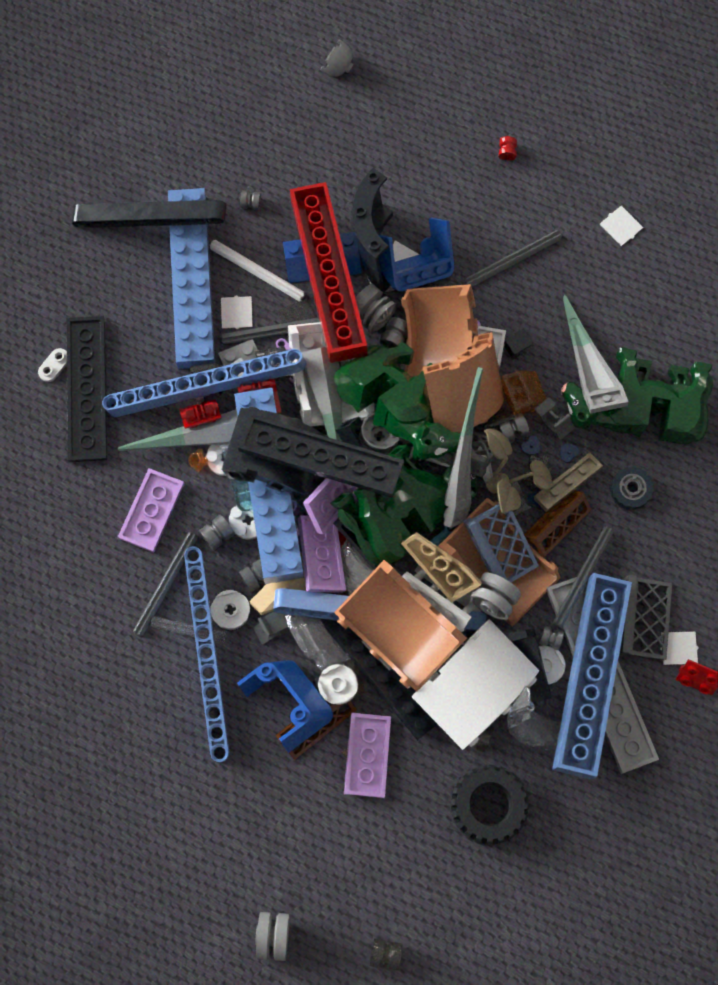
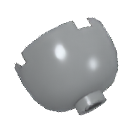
(338, 60)

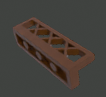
(556, 517)
(336, 720)

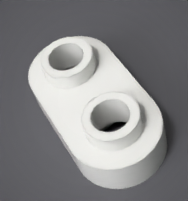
(55, 365)

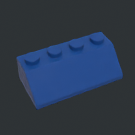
(296, 262)

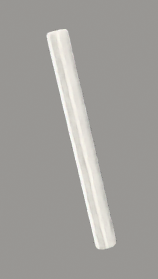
(257, 270)

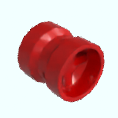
(507, 147)

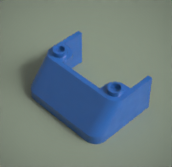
(431, 265)
(312, 710)

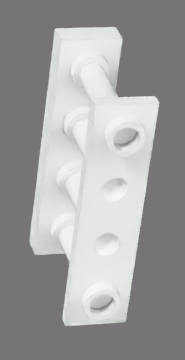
(455, 615)

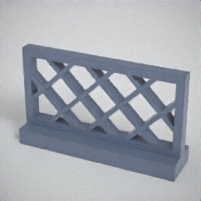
(485, 549)

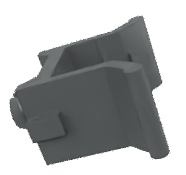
(553, 419)
(271, 626)

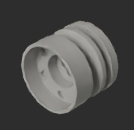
(373, 309)
(370, 432)

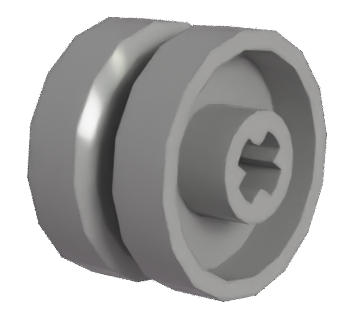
(495, 596)
(272, 936)

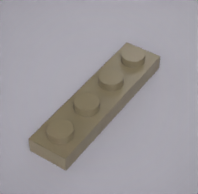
(568, 482)

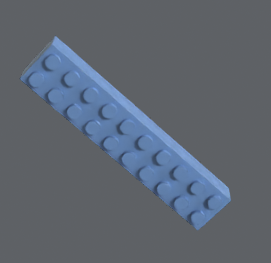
(191, 288)
(272, 512)
(592, 676)

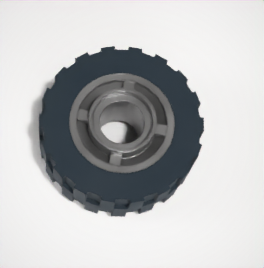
(635, 477)

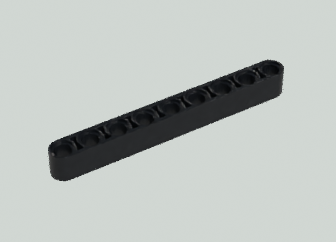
(150, 213)

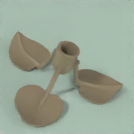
(508, 496)

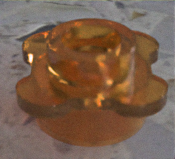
(194, 457)

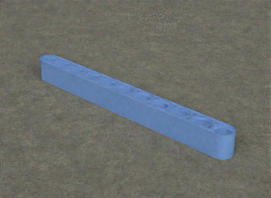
(212, 386)
(324, 605)
(208, 643)

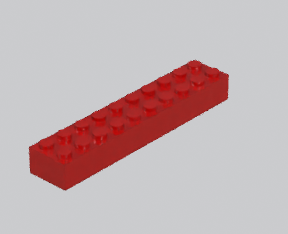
(328, 273)

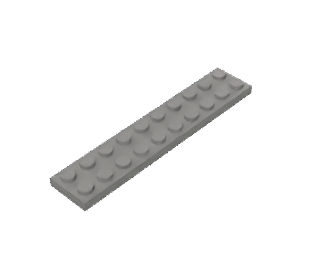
(624, 726)

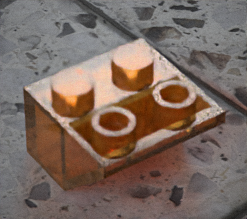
(522, 391)

